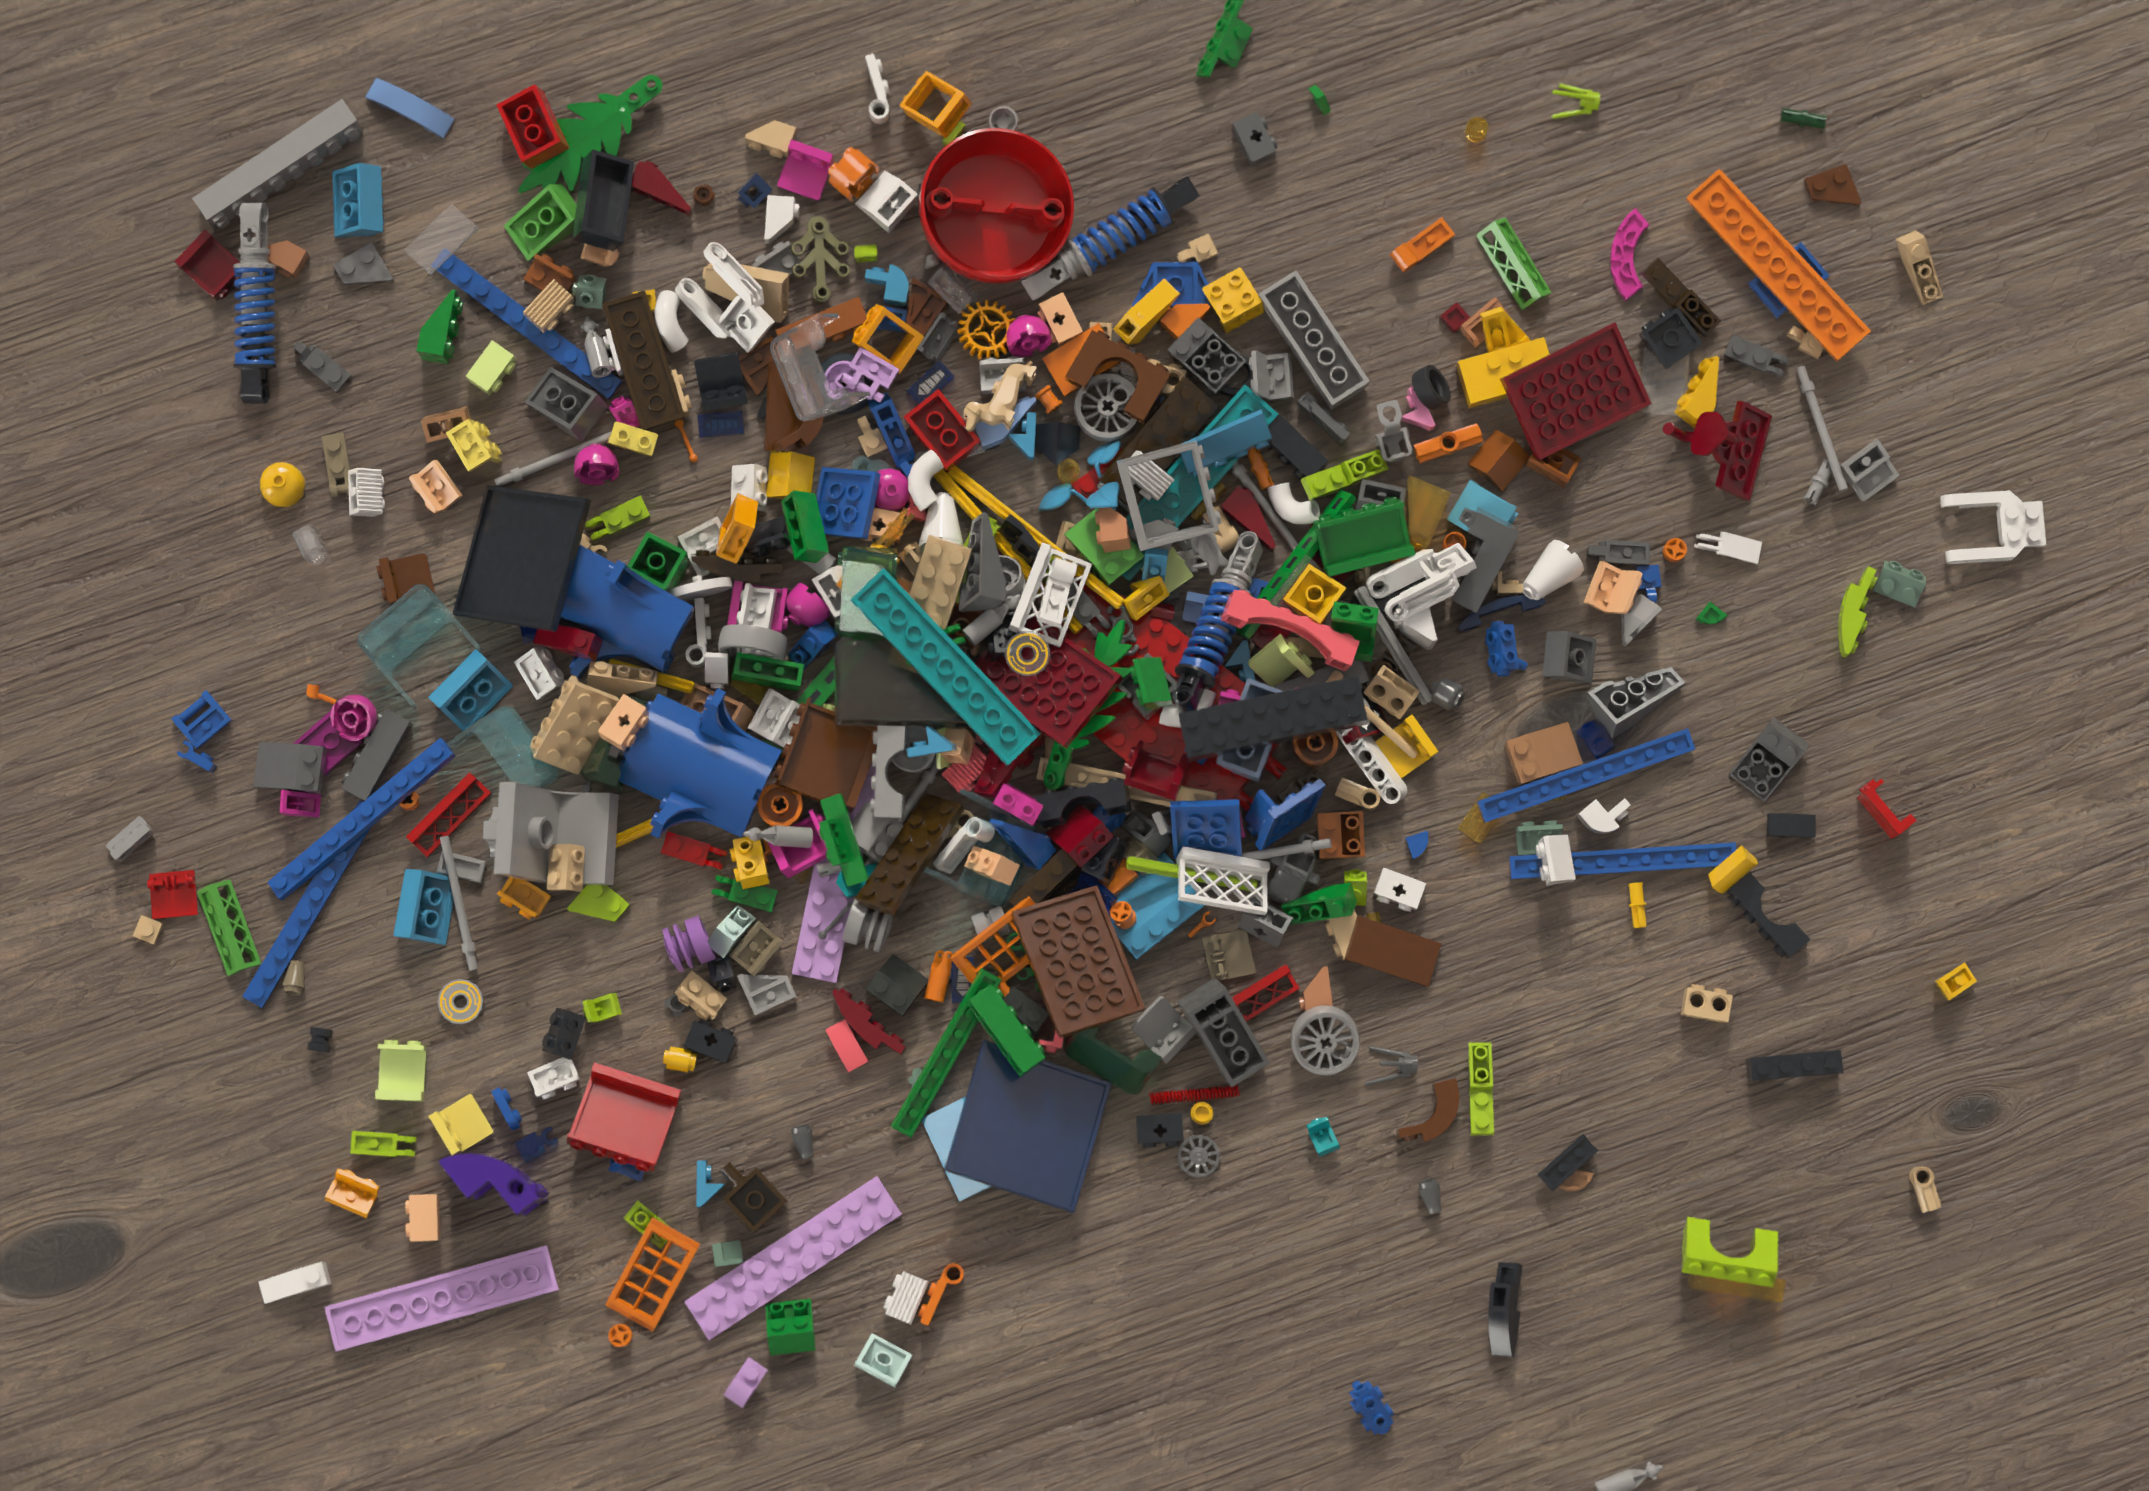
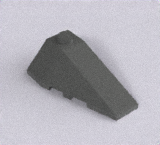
(985, 577)
(1628, 701)

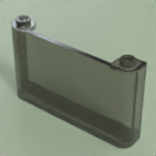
(882, 690)

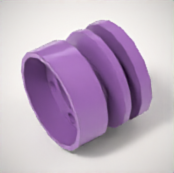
(688, 944)

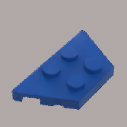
(1183, 276)

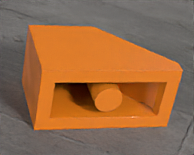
(1181, 316)

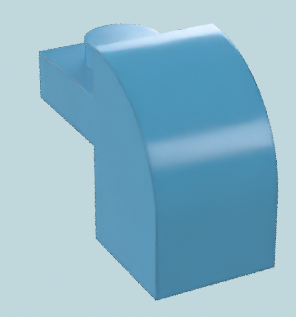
(895, 282)

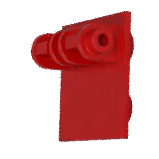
(173, 894)

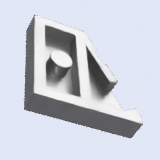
(363, 267)

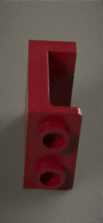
(209, 265)
(1155, 772)
(1081, 835)

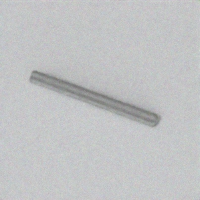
(1395, 648)

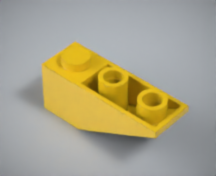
(1146, 313)
(1701, 392)

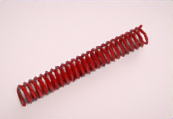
(1193, 1094)

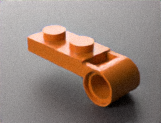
(1422, 245)
(936, 1291)

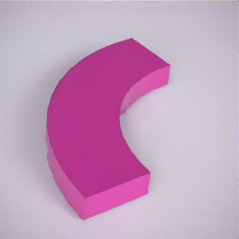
(1622, 254)

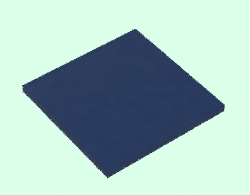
(1028, 1130)

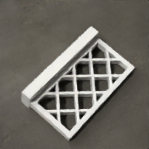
(1032, 586)
(1222, 866)

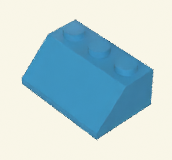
(357, 201)
(470, 690)
(424, 907)

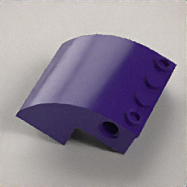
(479, 1174)

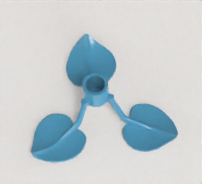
(1103, 498)

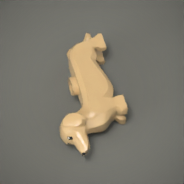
(1004, 401)

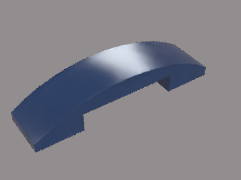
(1526, 604)

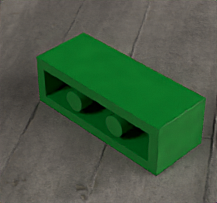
(804, 526)
(767, 672)

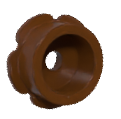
(703, 189)

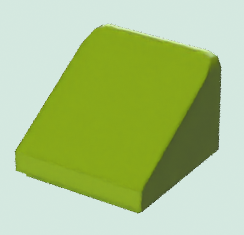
(865, 253)

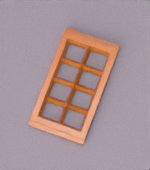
(969, 971)
(672, 1236)

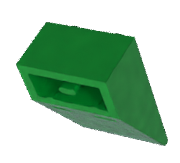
(438, 332)

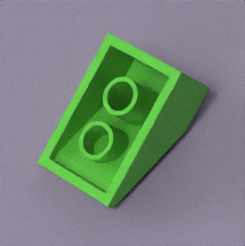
(543, 221)
(1106, 565)

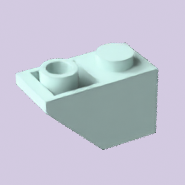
(730, 931)

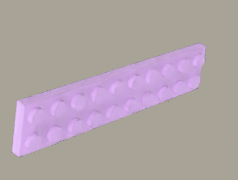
(825, 900)
(793, 1258)
(441, 1298)

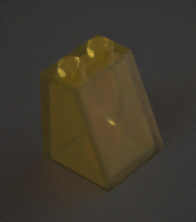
(1423, 510)

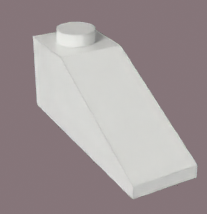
(295, 1282)

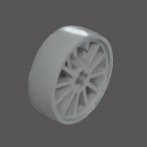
(1123, 385)
(752, 641)
(1343, 1058)

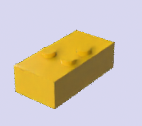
(1482, 373)

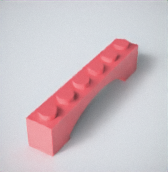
(1335, 647)

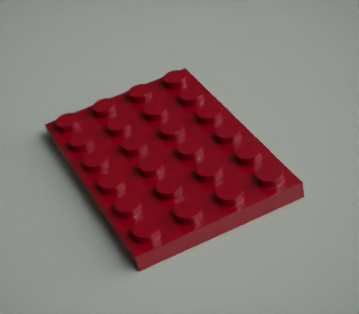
(1575, 391)
(1060, 696)

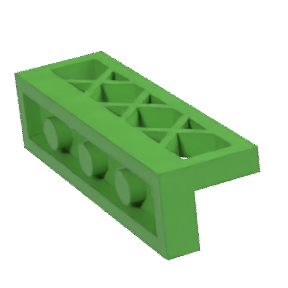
(1520, 262)
(220, 925)

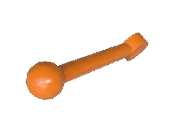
(679, 424)

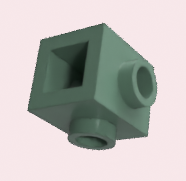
(590, 291)

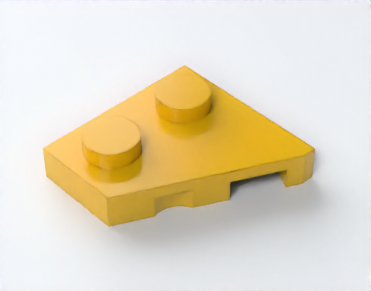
(1501, 330)

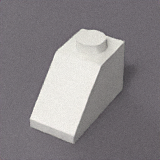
(779, 216)
(717, 670)

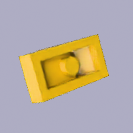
(1145, 596)
(1955, 981)

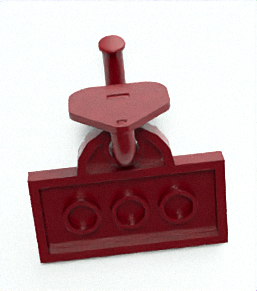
(1734, 445)

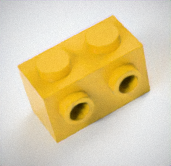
(750, 862)

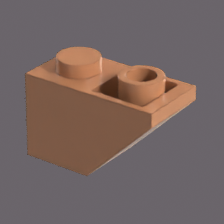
(287, 258)
(1114, 530)

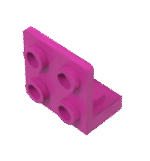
(805, 170)

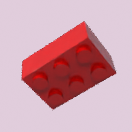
(532, 126)
(942, 430)

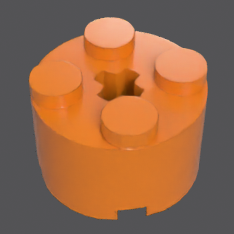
(852, 174)
(785, 817)

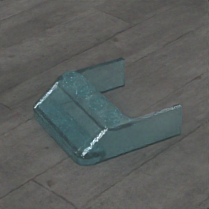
(404, 629)
(509, 744)
(978, 886)

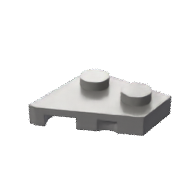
(766, 991)

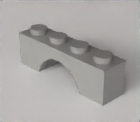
(890, 742)

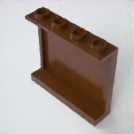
(826, 756)

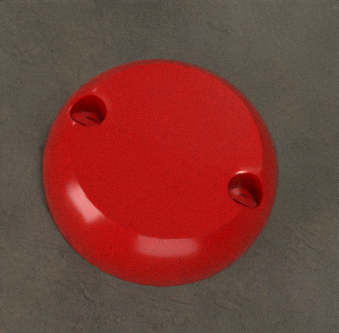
(995, 205)

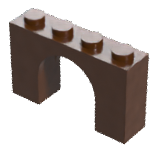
(1100, 350)

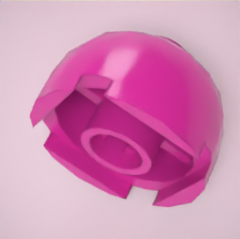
(1027, 335)
(596, 464)
(892, 490)
(806, 607)
(354, 717)

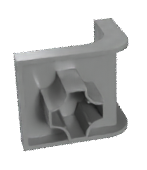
(535, 818)

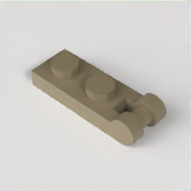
(336, 462)

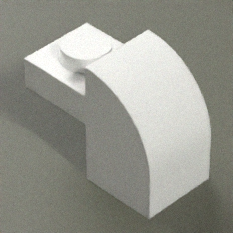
(1599, 820)

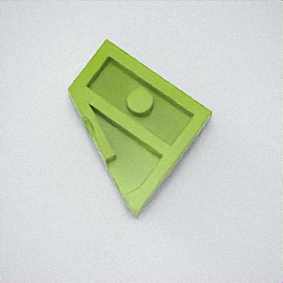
(599, 902)

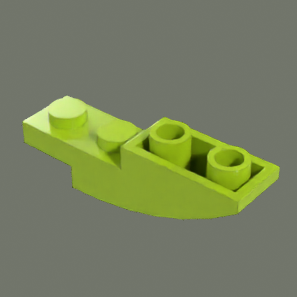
(1344, 475)
(1851, 620)
(1480, 1089)

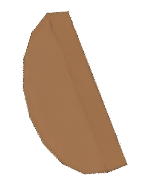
(1577, 1181)

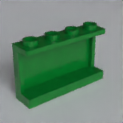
(1363, 537)

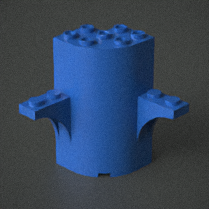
(624, 612)
(698, 765)

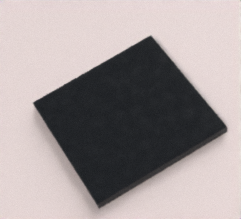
(521, 557)

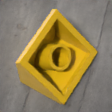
(789, 473)
(1314, 594)

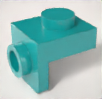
(1322, 1136)

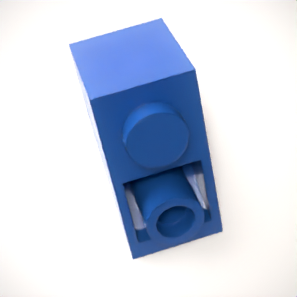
(812, 644)

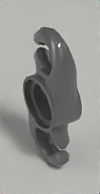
(1130, 635)

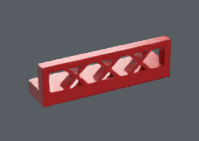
(442, 808)
(1262, 985)

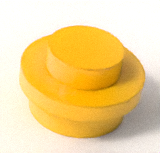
(1201, 1113)

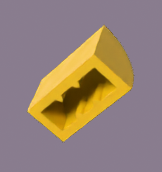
(1732, 869)

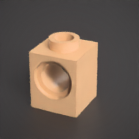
(964, 744)

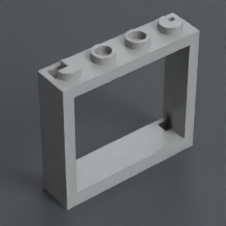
(1208, 496)

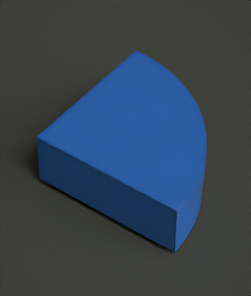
(1417, 843)

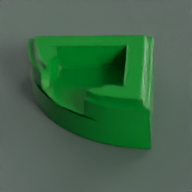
(1320, 99)
(1711, 615)

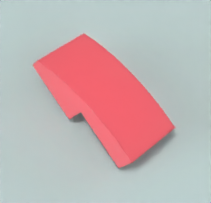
(846, 1045)

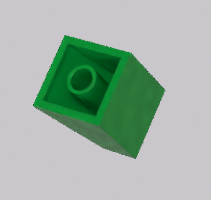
(659, 562)

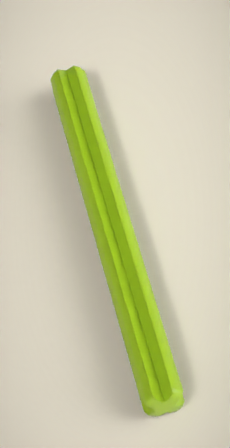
(1171, 870)

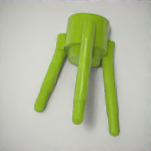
(1588, 99)

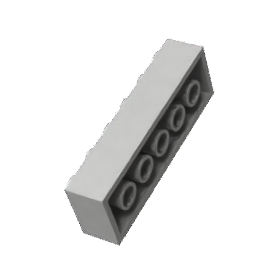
(1313, 340)

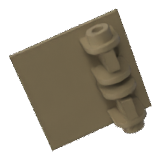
(1229, 955)

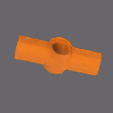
(1461, 438)

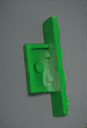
(1227, 42)
(841, 840)

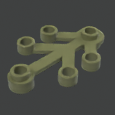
(820, 256)

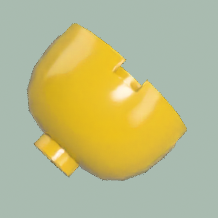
(282, 484)

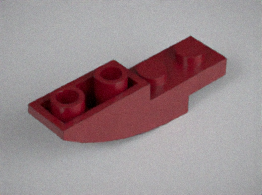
(858, 1017)

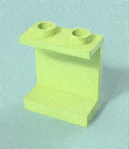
(401, 1071)

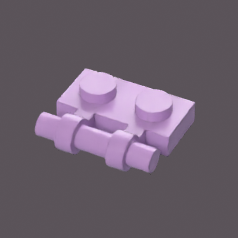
(873, 368)

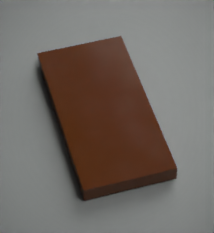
(779, 412)
(1392, 951)

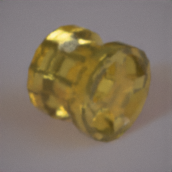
(1477, 124)
(1069, 475)

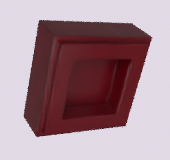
(1454, 317)
(1163, 610)

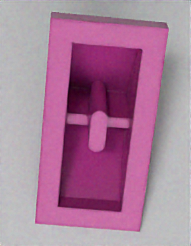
(299, 804)

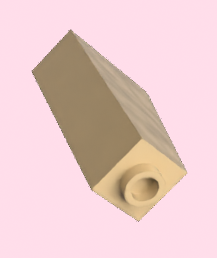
(774, 286)

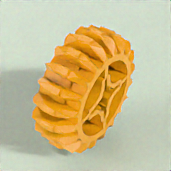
(977, 334)

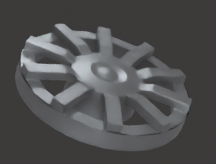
(1198, 1156)

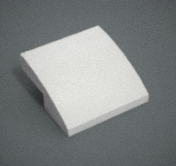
(701, 538)
(775, 718)

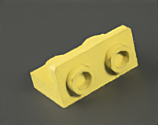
(632, 439)

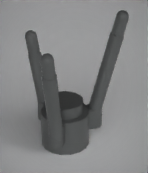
(1407, 1064)

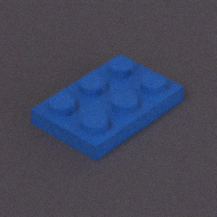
(1769, 298)

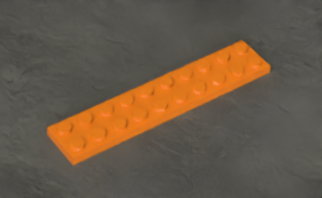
(1778, 265)

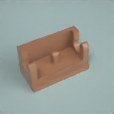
(1473, 326)

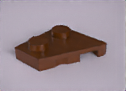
(1833, 186)
(924, 307)
(755, 365)

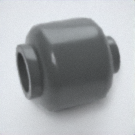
(1447, 694)

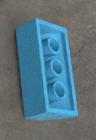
(1230, 441)

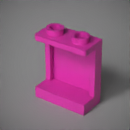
(779, 620)
(1018, 803)
(796, 859)

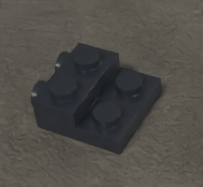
(1670, 337)

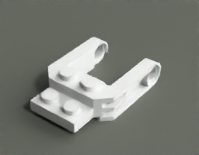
(744, 316)
(2018, 526)
(1441, 579)

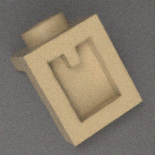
(1510, 588)

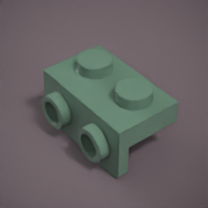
(1900, 583)
(1528, 835)

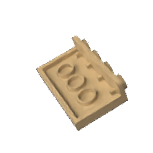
(572, 726)

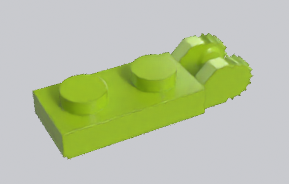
(619, 518)
(379, 1144)

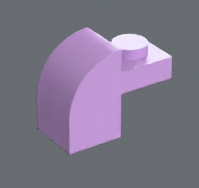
(745, 1382)

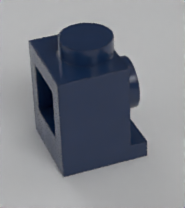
(762, 187)

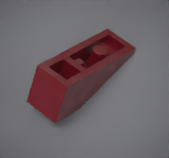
(653, 184)
(1246, 513)
(570, 641)

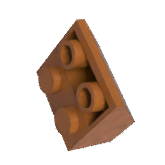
(1345, 832)

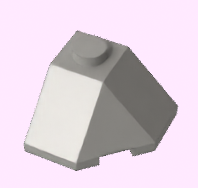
(1638, 617)

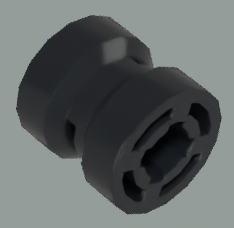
(320, 1039)

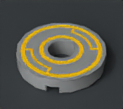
(447, 998)

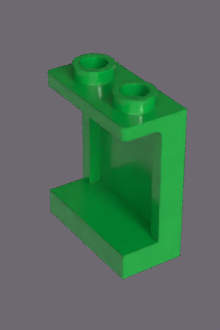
(1360, 623)

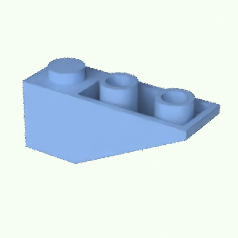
(997, 434)

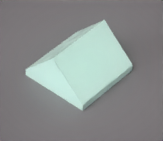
(883, 1360)

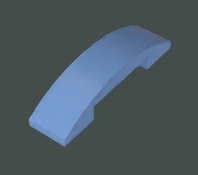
(410, 107)

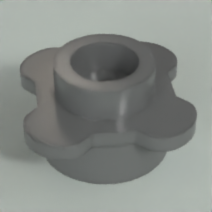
(671, 1003)

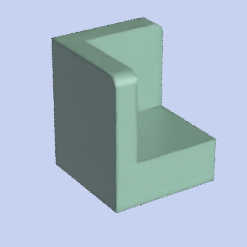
(727, 1253)

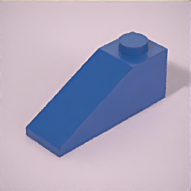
(892, 430)
(1258, 812)
(1030, 846)

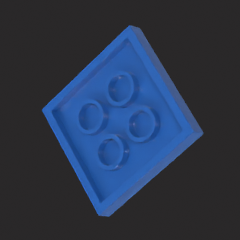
(847, 501)
(1290, 814)
(1206, 826)

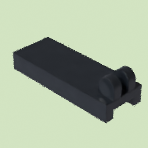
(1567, 1162)

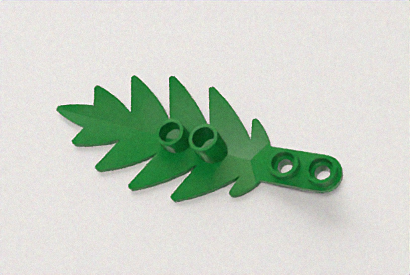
(600, 123)
(1109, 652)

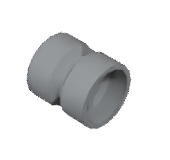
(1004, 118)
(982, 921)

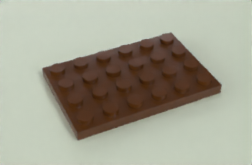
(1078, 961)

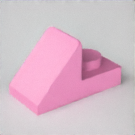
(1420, 416)

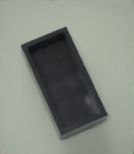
(603, 200)

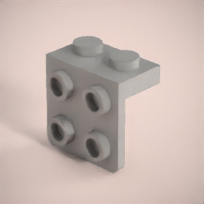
(1271, 376)
(1163, 1029)

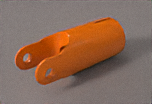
(939, 977)

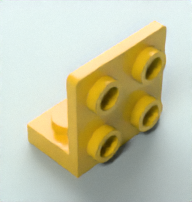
(1234, 300)
(1417, 738)

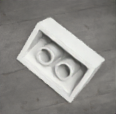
(1418, 628)

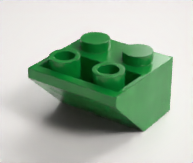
(1152, 682)
(790, 1327)

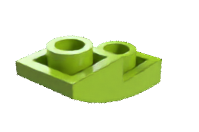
(639, 1217)

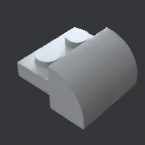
(1869, 470)
(873, 833)

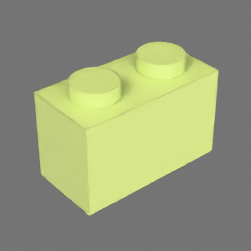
(491, 368)

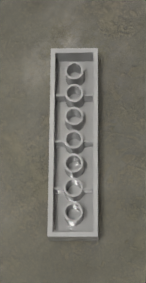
(279, 164)

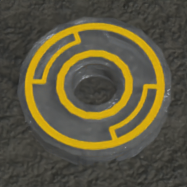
(1024, 666)

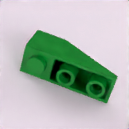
(1322, 904)

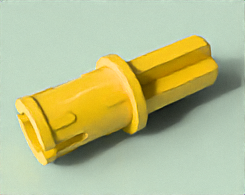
(1637, 905)

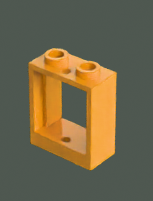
(948, 116)
(906, 347)
(736, 526)

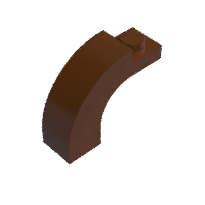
(801, 436)
(1446, 1107)

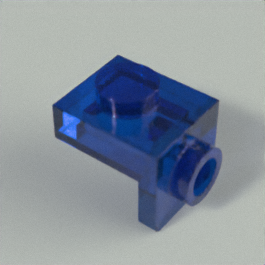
(1595, 738)

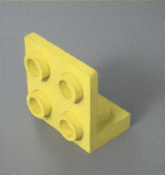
(473, 444)
(461, 1125)

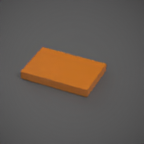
(1062, 358)

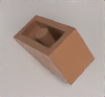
(1317, 992)

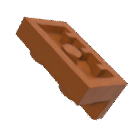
(544, 271)

